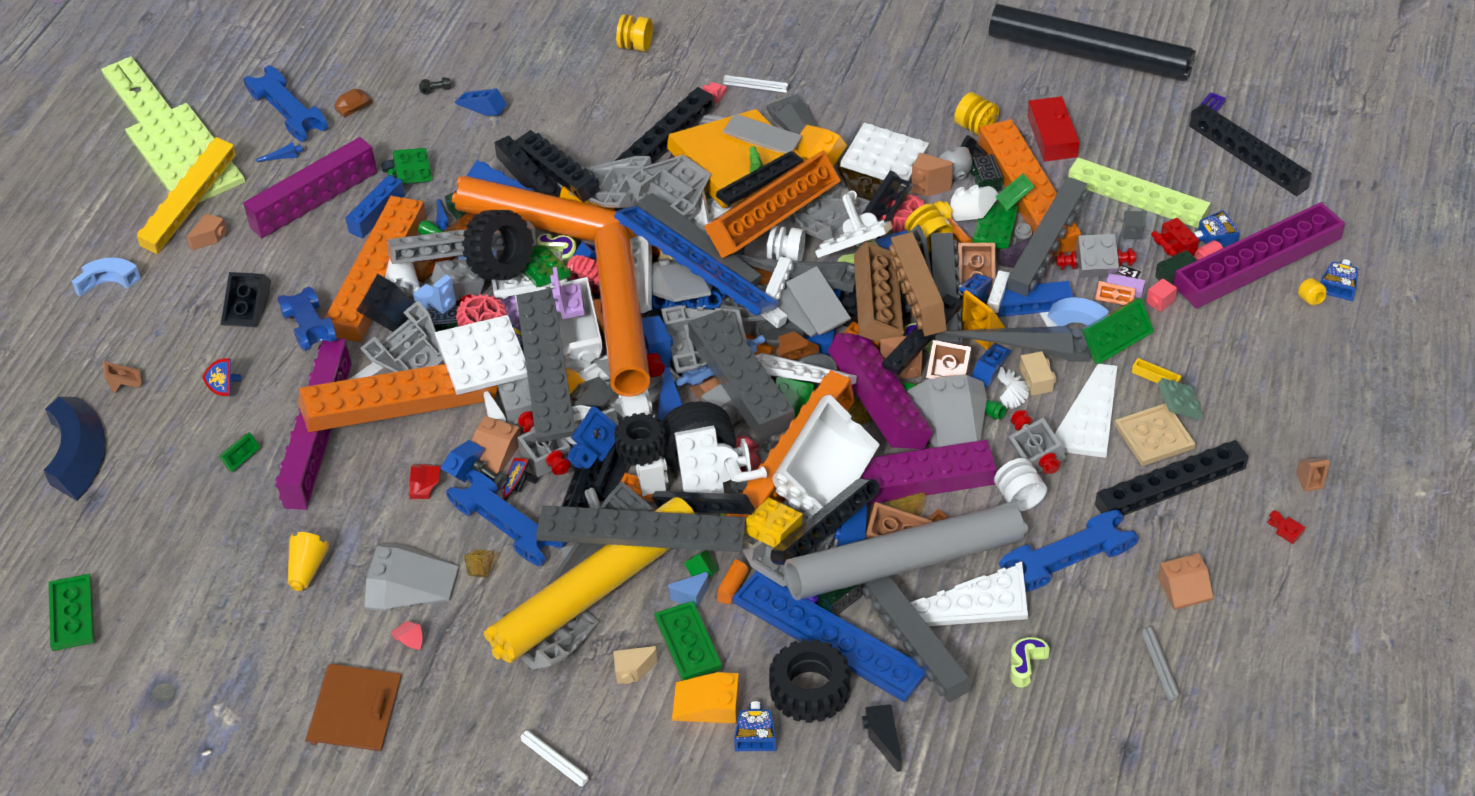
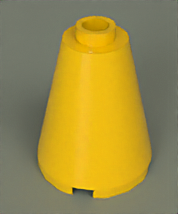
(304, 558)

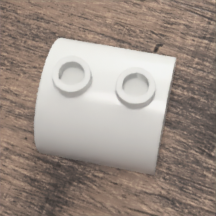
(972, 202)

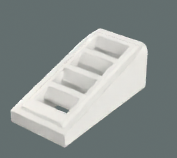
(493, 410)

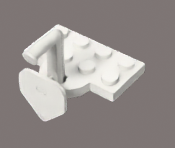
(856, 229)
(708, 464)

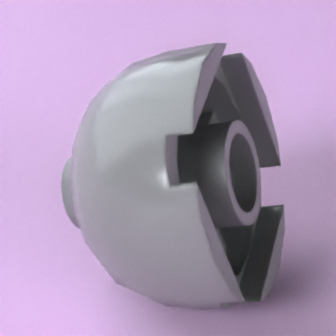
(961, 161)

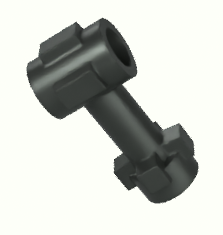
(425, 85)
(499, 479)

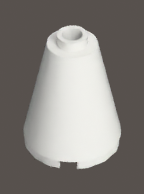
(403, 276)

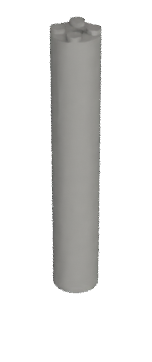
(904, 550)

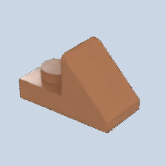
(119, 374)

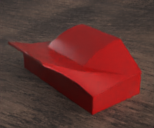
(422, 480)

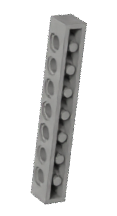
(437, 245)

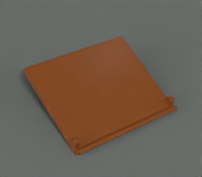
(353, 707)

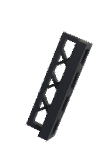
(887, 192)
(610, 474)
(580, 478)

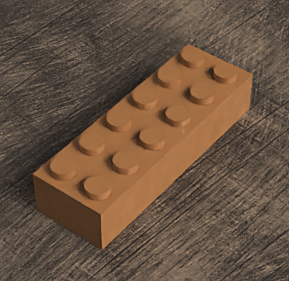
(917, 284)
(877, 294)

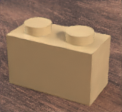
(1037, 373)

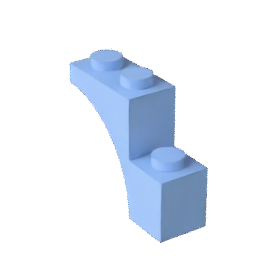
(439, 296)

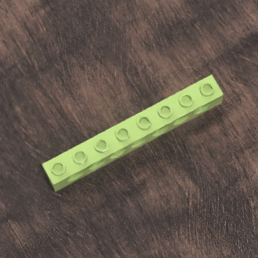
(1140, 192)

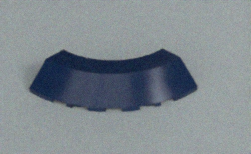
(80, 446)

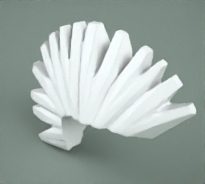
(1016, 389)

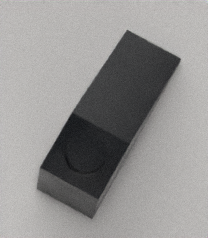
(882, 732)

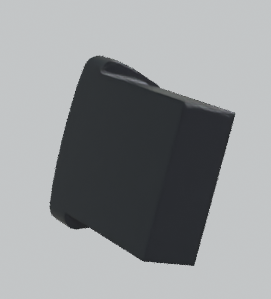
(974, 149)

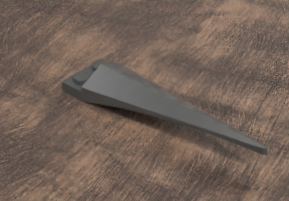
(793, 117)
(837, 274)
(1054, 340)
(619, 499)

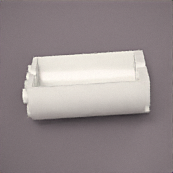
(578, 334)
(824, 458)

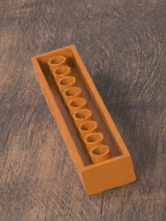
(1015, 158)
(772, 204)
(398, 220)
(382, 397)
(763, 488)

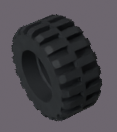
(478, 244)
(809, 703)

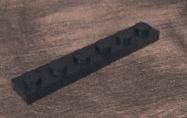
(758, 178)
(915, 340)
(709, 502)

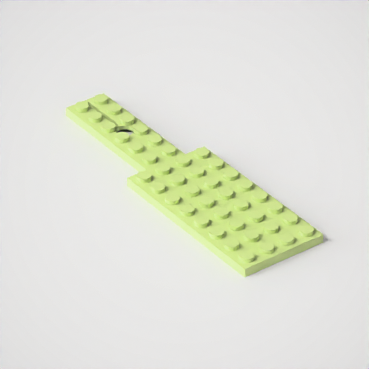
(165, 136)

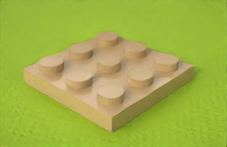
(1154, 434)

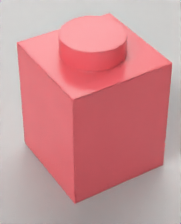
(1161, 295)

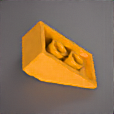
(819, 139)
(979, 316)
(707, 698)

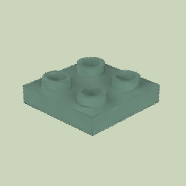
(1180, 398)

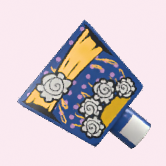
(1217, 228)
(1341, 280)
(755, 730)

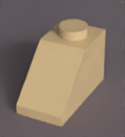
(633, 663)

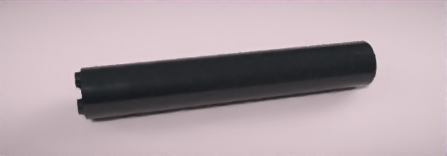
(1092, 42)

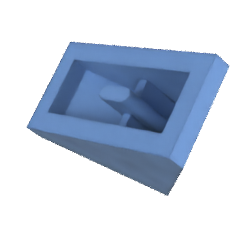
(689, 589)

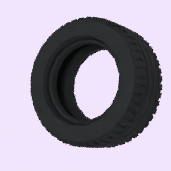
(694, 416)

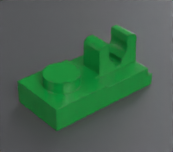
(1015, 191)
(239, 451)

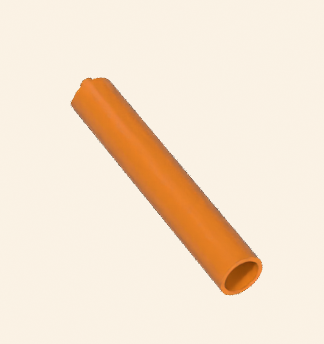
(542, 210)
(621, 310)

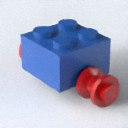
(657, 345)

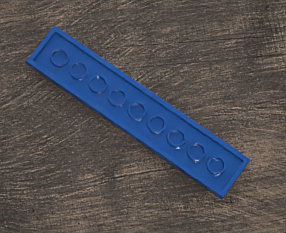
(696, 260)
(806, 620)

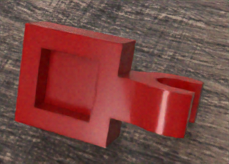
(1287, 529)

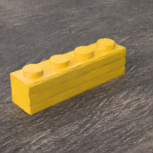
(1153, 372)

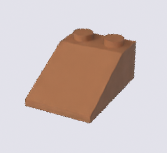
(975, 259)
(499, 442)
(888, 520)

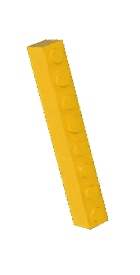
(186, 195)

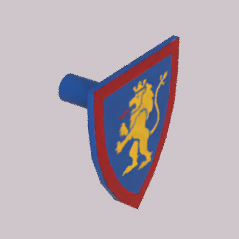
(219, 377)

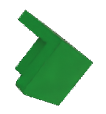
(701, 563)

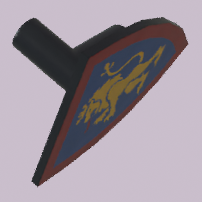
(517, 477)

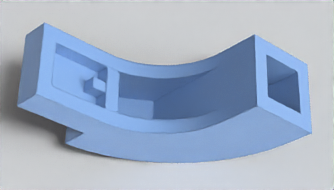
(106, 270)
(1076, 310)

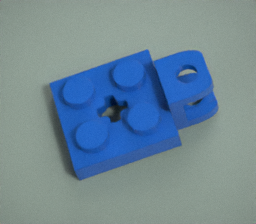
(590, 448)

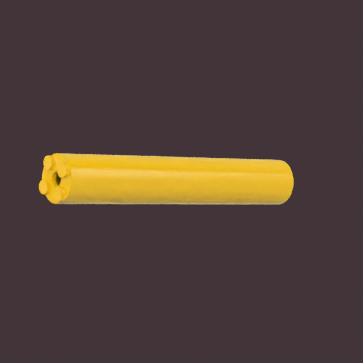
(572, 594)

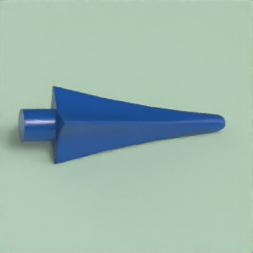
(288, 151)
(442, 218)

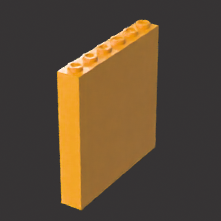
(720, 153)

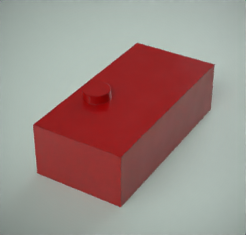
(1053, 129)

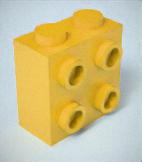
(772, 522)

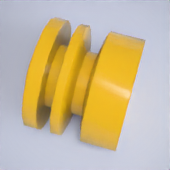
(634, 32)
(975, 112)
(930, 221)

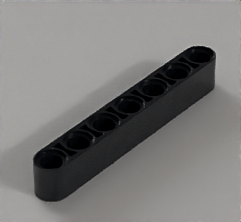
(825, 521)

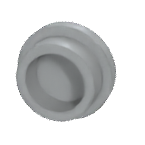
(1023, 231)

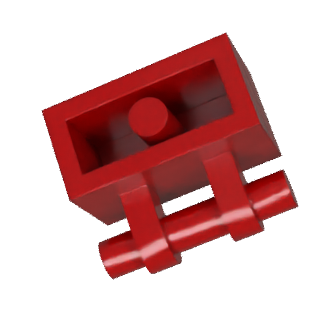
(1176, 238)

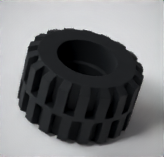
(640, 427)

